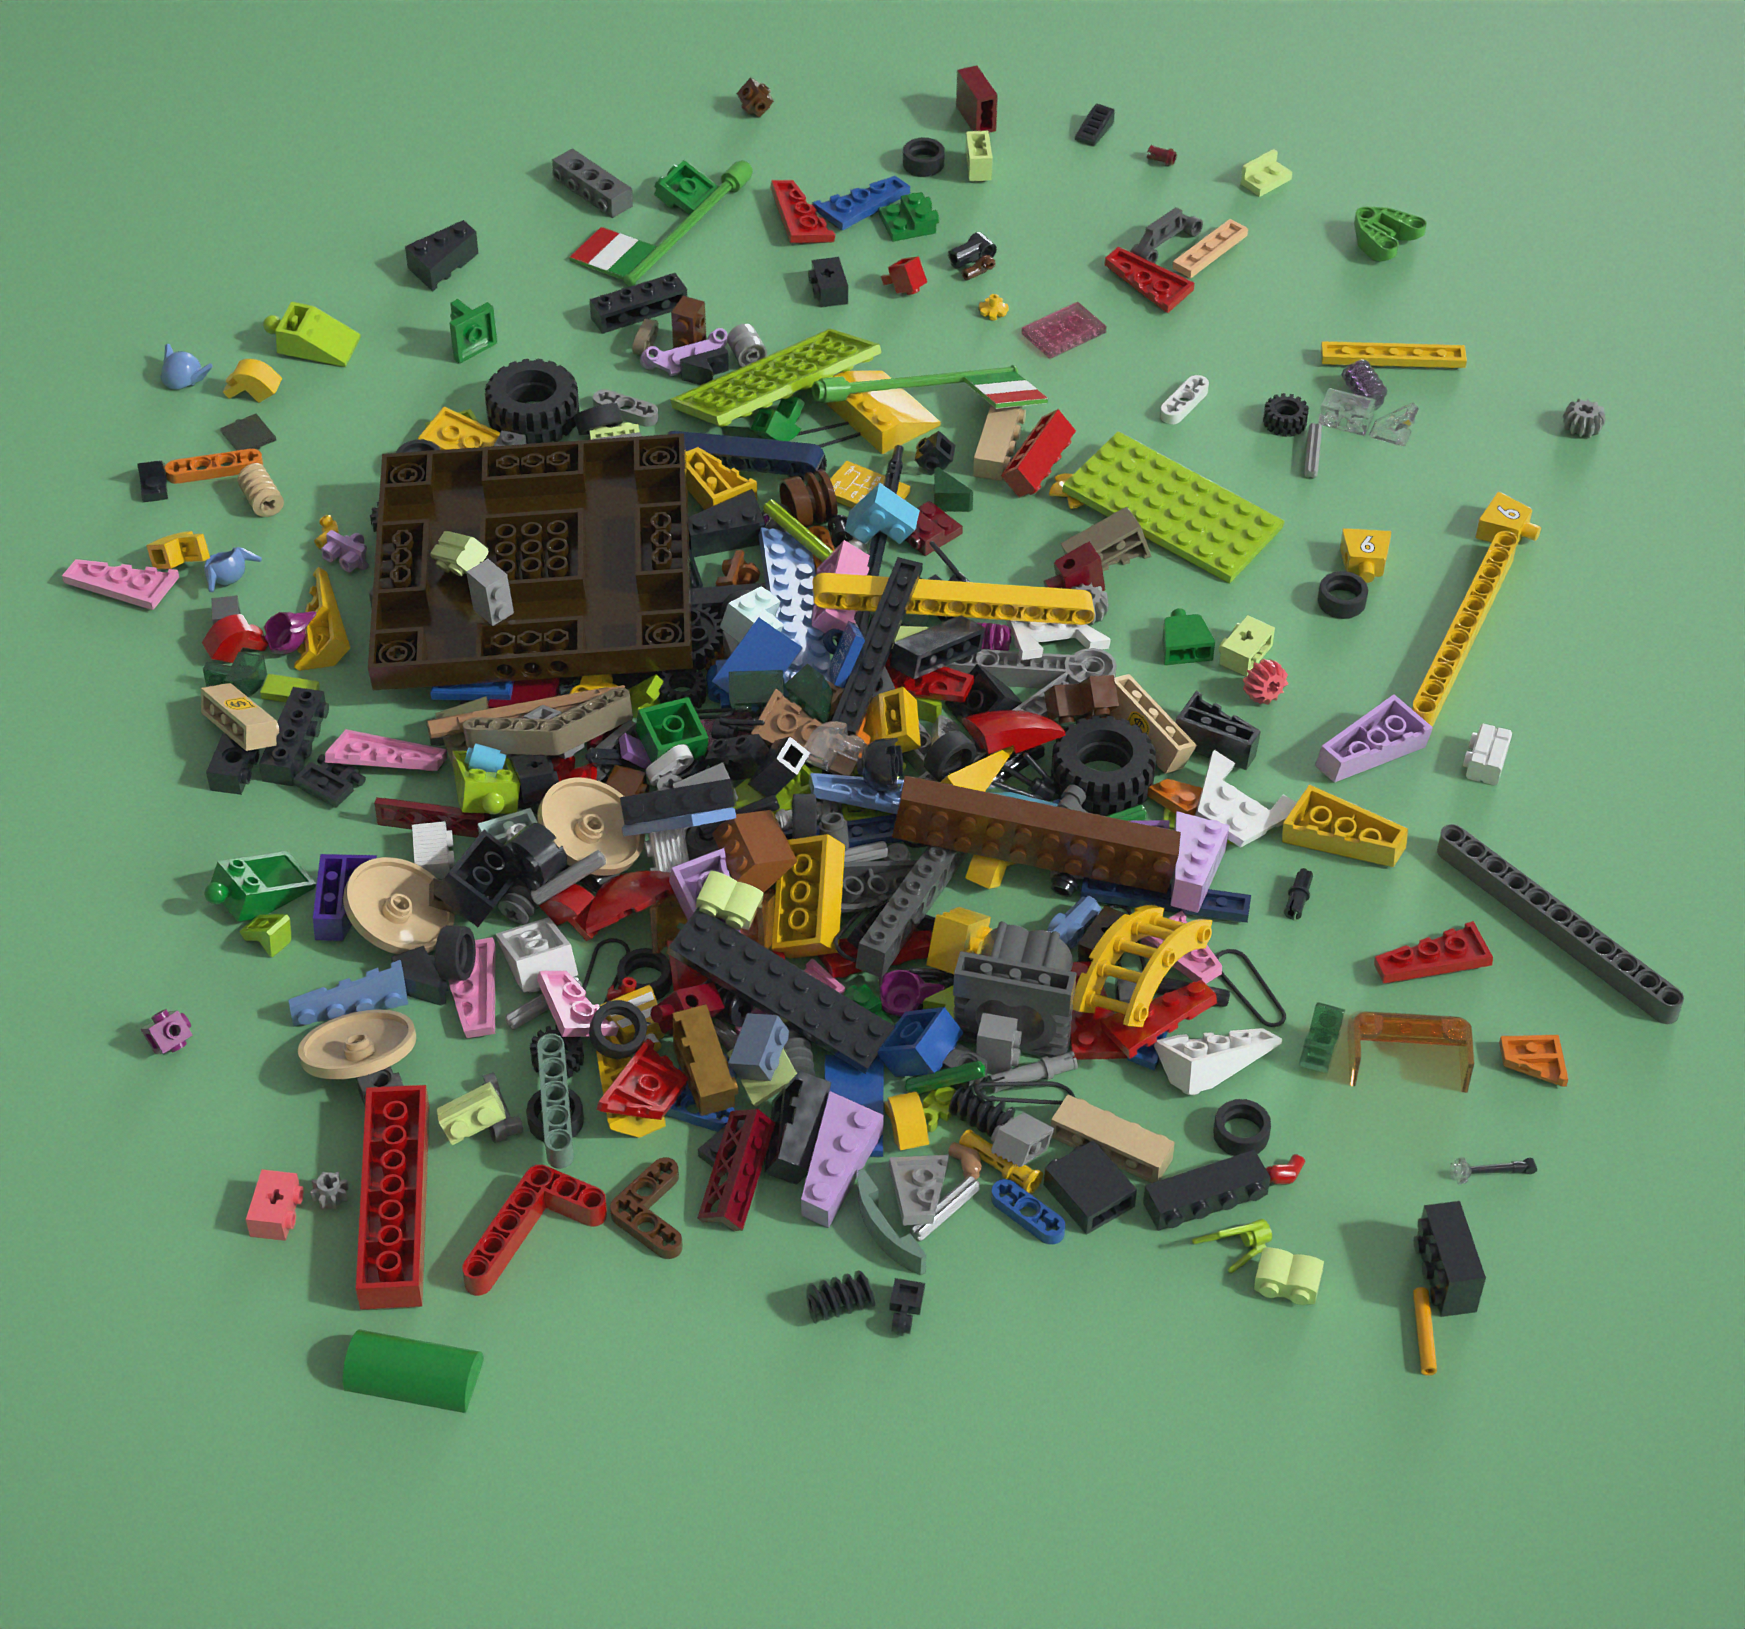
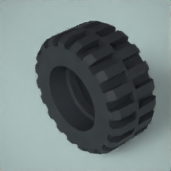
(530, 382)
(1111, 742)

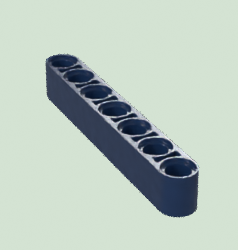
(758, 454)

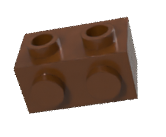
(688, 322)

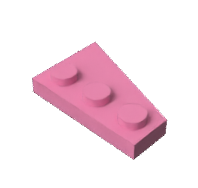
(570, 1006)

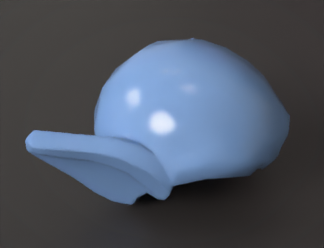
(181, 369)
(227, 567)

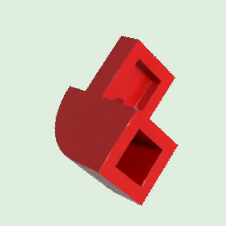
(230, 636)
(570, 906)

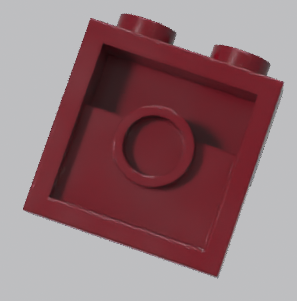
(934, 526)

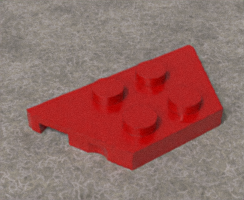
(644, 1086)

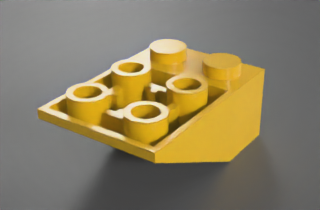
(894, 716)

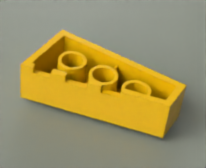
(1343, 829)

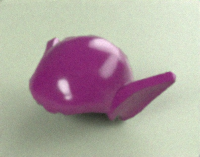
(287, 631)
(904, 991)

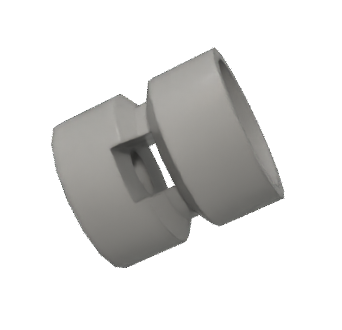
(746, 344)

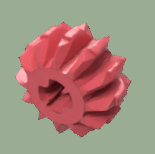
(1265, 681)

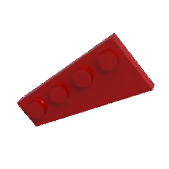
(797, 215)
(939, 684)
(1445, 954)

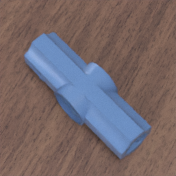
(1075, 921)

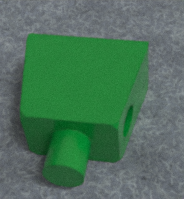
(1186, 639)

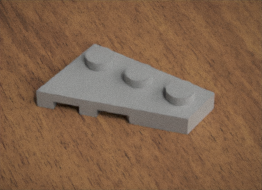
(918, 1186)

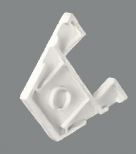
(1030, 633)
(1231, 807)

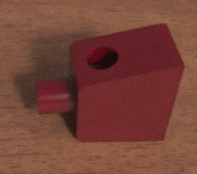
(1078, 567)
(686, 999)

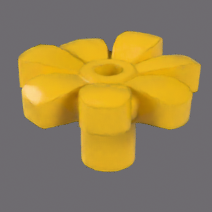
(993, 306)

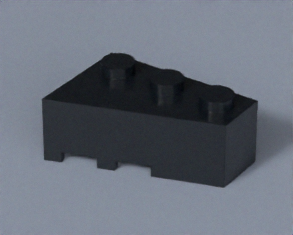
(441, 253)
(726, 526)
(1218, 731)
(797, 1121)

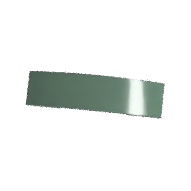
(902, 1250)

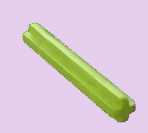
(797, 530)

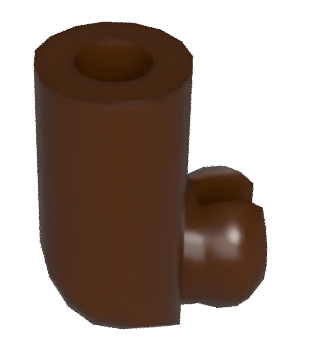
(981, 266)

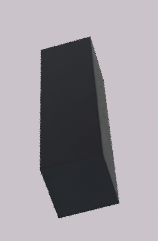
(862, 928)

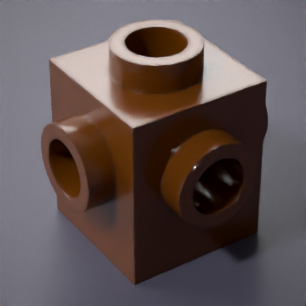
(755, 97)

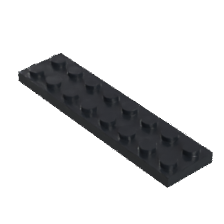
(781, 990)

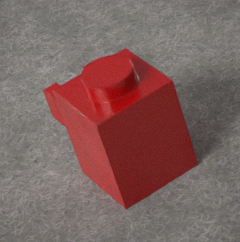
(906, 275)

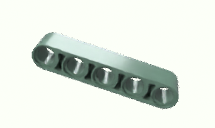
(555, 1101)

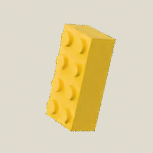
(809, 898)

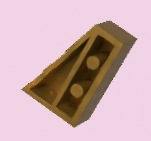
(703, 1060)

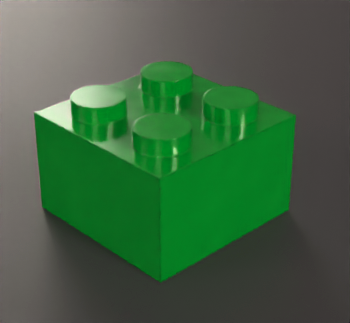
(671, 725)

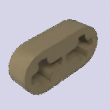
(645, 336)

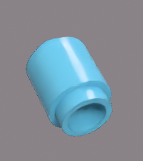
(484, 758)

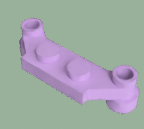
(670, 360)

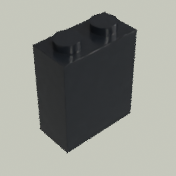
(1089, 1186)

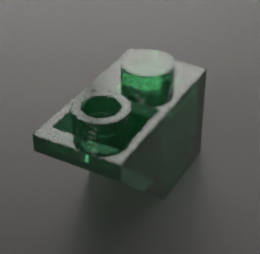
(811, 692)

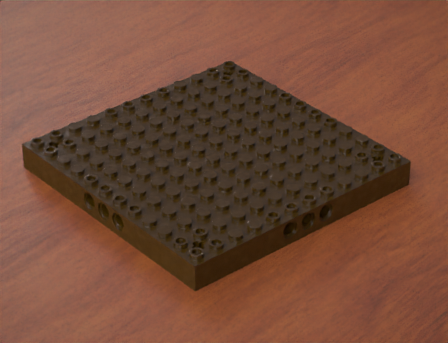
(588, 554)

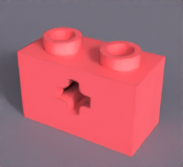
(274, 1205)

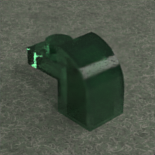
(245, 673)
(1322, 1037)

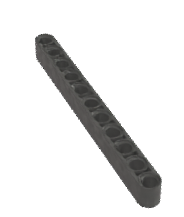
(1560, 924)

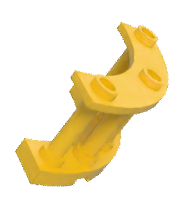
(1120, 938)

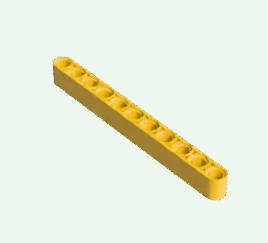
(959, 599)
(1465, 627)

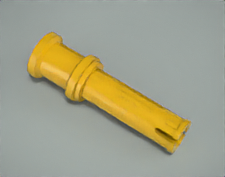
(1022, 1176)

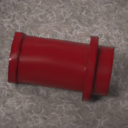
(1162, 155)

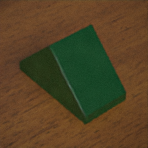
(951, 494)

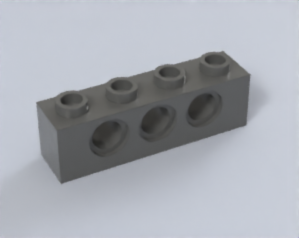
(592, 183)

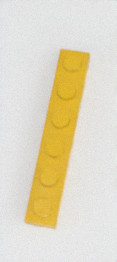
(1394, 354)

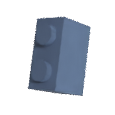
(759, 1047)

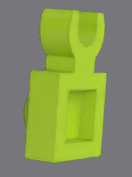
(937, 1106)

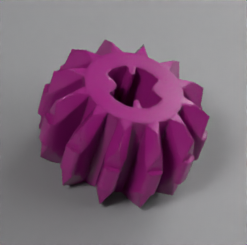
(996, 637)

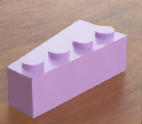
(1373, 740)
(1199, 857)
(690, 877)
(841, 1149)

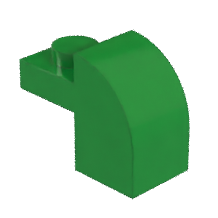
(779, 423)

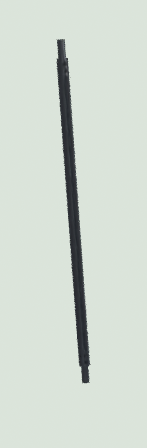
(878, 541)

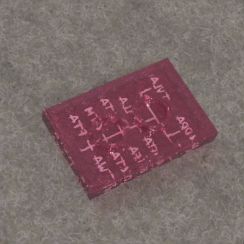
(1063, 330)

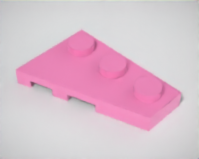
(1196, 964)

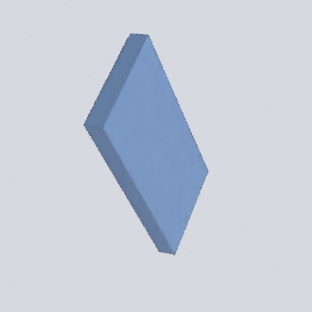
(679, 821)

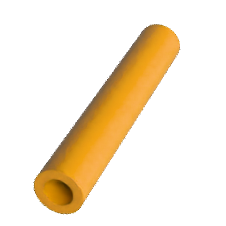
(1424, 1331)

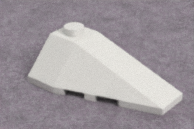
(1207, 1061)

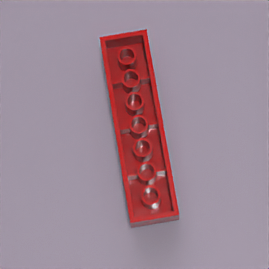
(393, 1198)

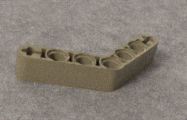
(555, 734)

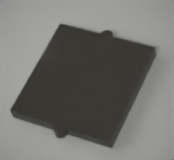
(248, 433)

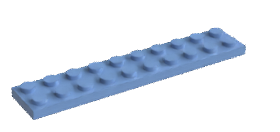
(789, 578)

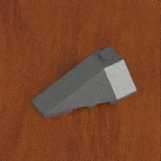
(871, 882)

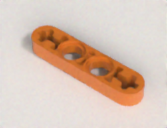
(213, 464)

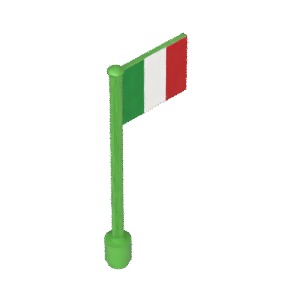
(631, 258)
(997, 386)

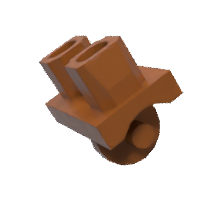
(737, 571)

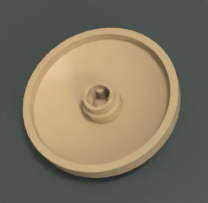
(588, 819)
(391, 905)
(357, 1044)

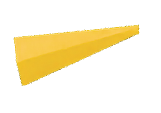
(325, 634)
(630, 1125)

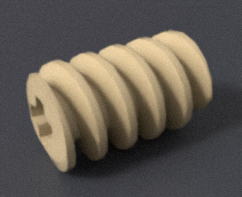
(260, 490)

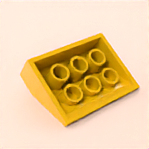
(883, 416)

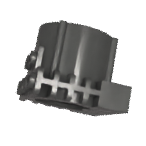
(1019, 978)

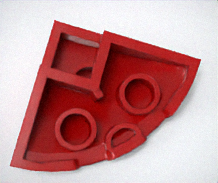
(1011, 728)
(623, 894)

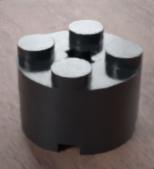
(533, 856)

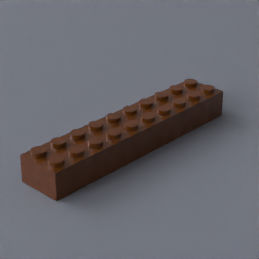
(1036, 834)

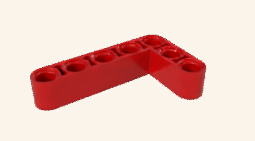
(522, 1220)

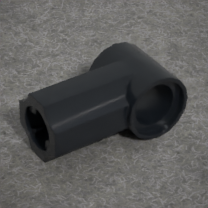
(974, 249)

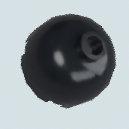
(882, 765)

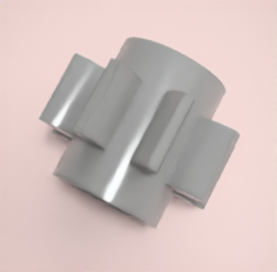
(329, 1190)

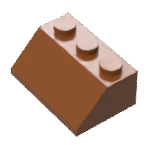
(755, 848)

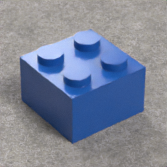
(920, 1042)

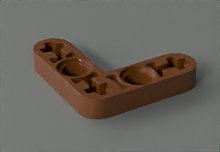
(640, 1211)

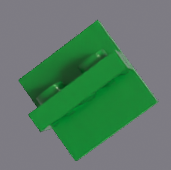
(471, 329)

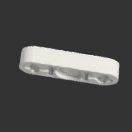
(1168, 412)

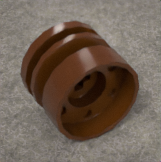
(809, 498)

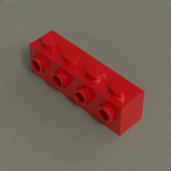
(1038, 454)

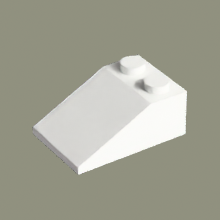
(535, 949)

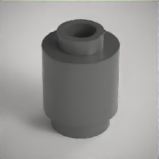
(836, 827)

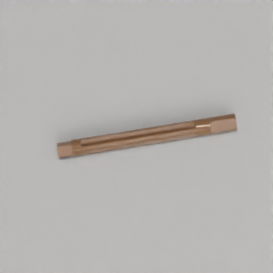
(454, 724)

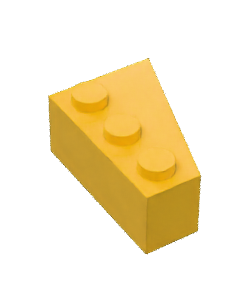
(711, 481)
(954, 933)

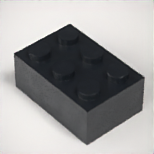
(476, 880)
(1449, 1259)

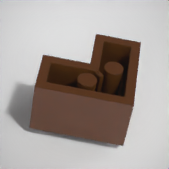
(1077, 701)

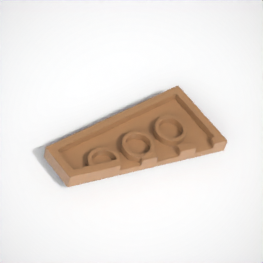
(788, 719)

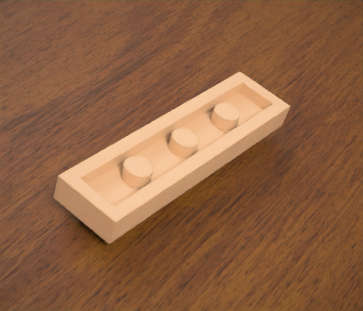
(1210, 248)

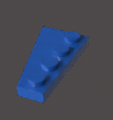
(861, 203)

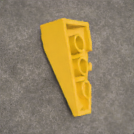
(981, 773)

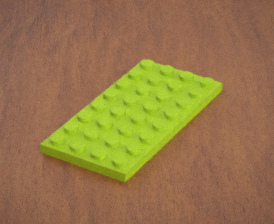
(775, 377)
(1174, 506)

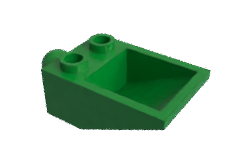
(257, 884)

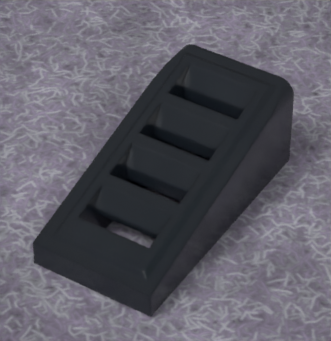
(1096, 123)

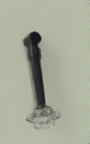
(1461, 1170)

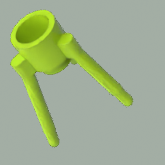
(1252, 1234)

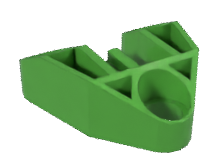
(1382, 227)

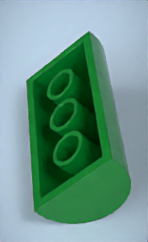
(411, 1370)

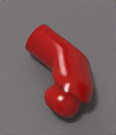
(628, 985)
(1286, 1173)

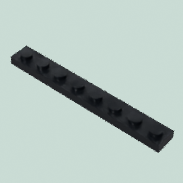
(878, 644)

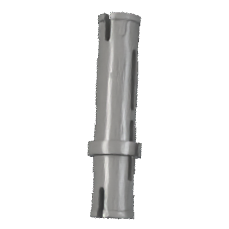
(1042, 1069)

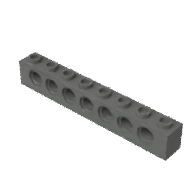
(907, 909)

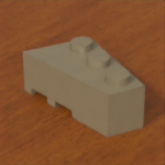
(1114, 539)

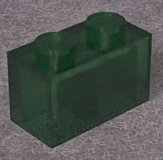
(753, 688)

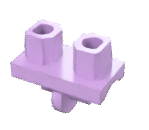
(349, 550)

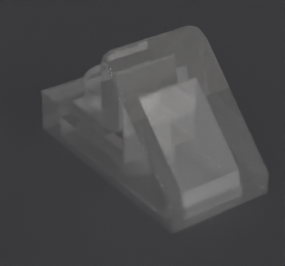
(1395, 425)

